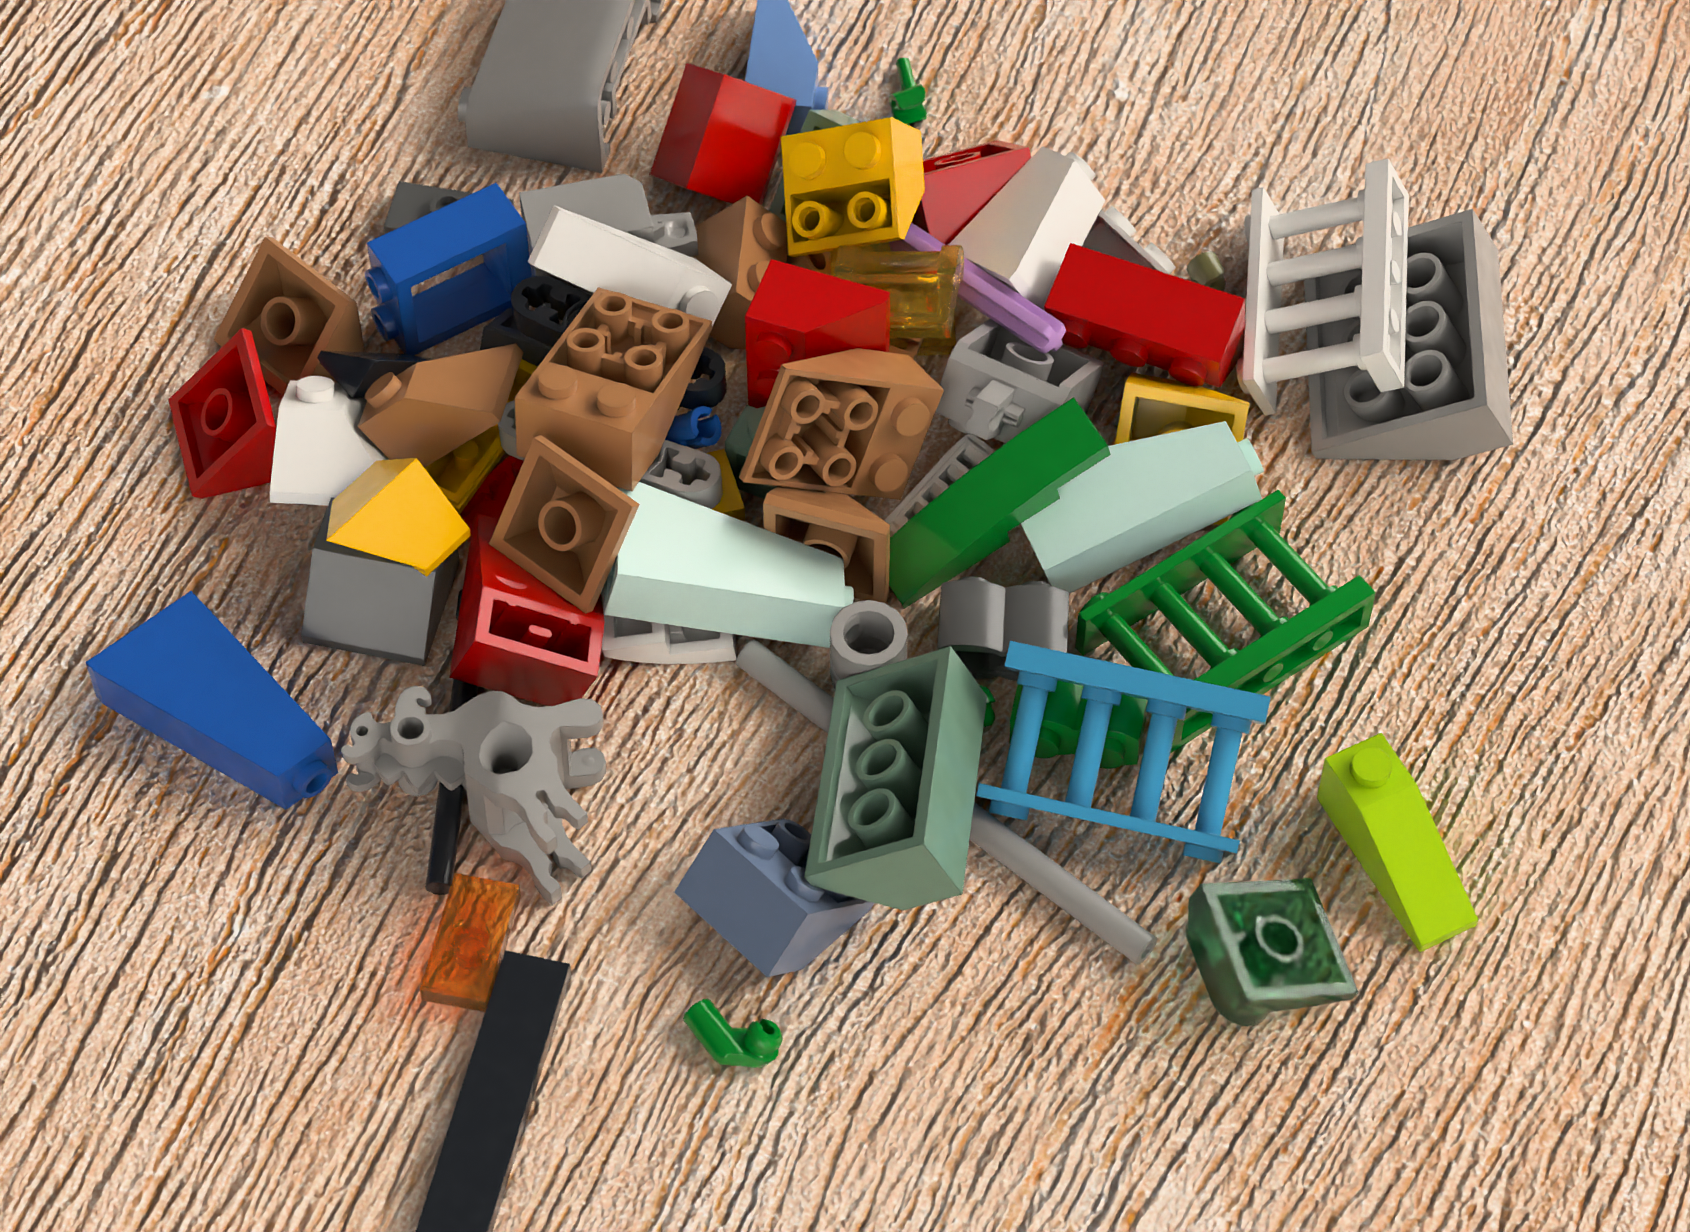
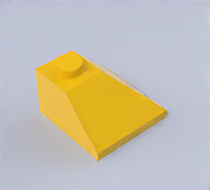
(1165, 406)

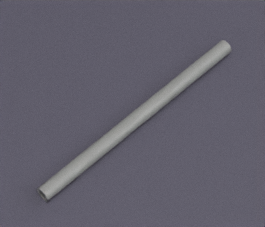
(985, 831)

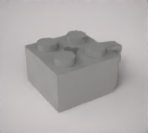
(612, 201)
(1004, 385)

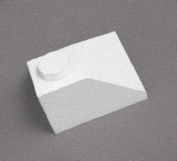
(318, 443)

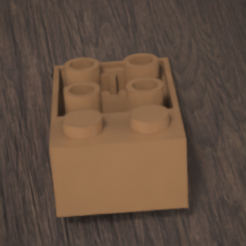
(612, 385)
(844, 424)

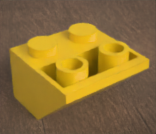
(851, 185)

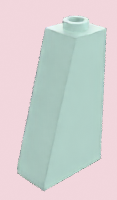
(1142, 502)
(722, 574)

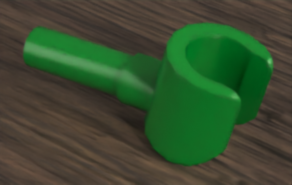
(907, 103)

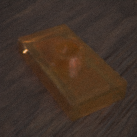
(470, 942)

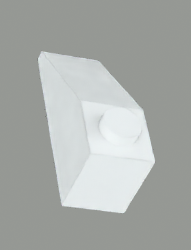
(623, 263)

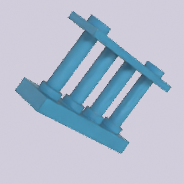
(1167, 702)

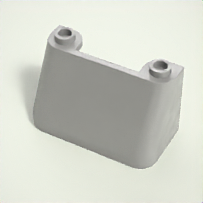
(553, 79)

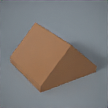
(291, 316)

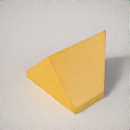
(398, 516)

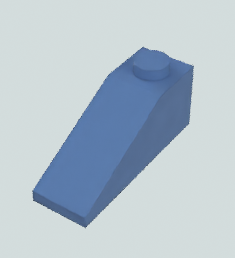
(784, 60)

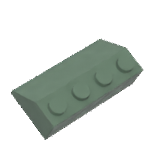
(899, 783)

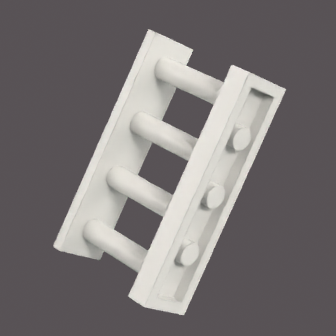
(1377, 301)

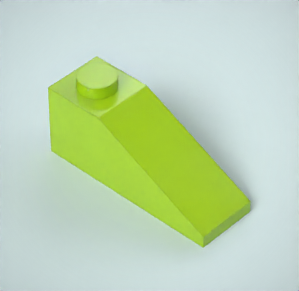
(1395, 840)

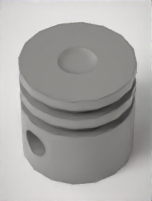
(866, 638)

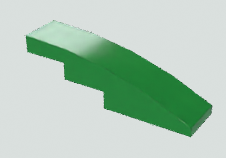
(990, 500)

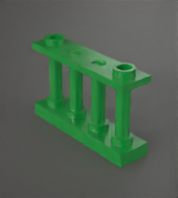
(1284, 642)

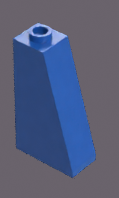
(214, 701)

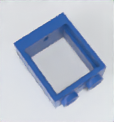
(435, 243)

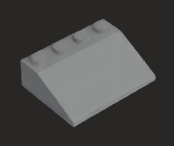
(1454, 357)

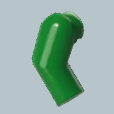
(732, 1045)

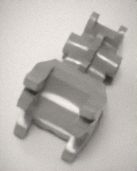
(508, 760)

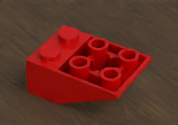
(519, 631)

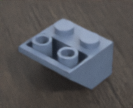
(757, 896)

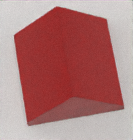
(722, 136)
(226, 421)

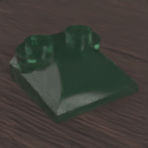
(1265, 948)

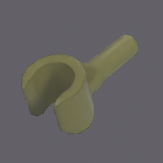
(1207, 270)

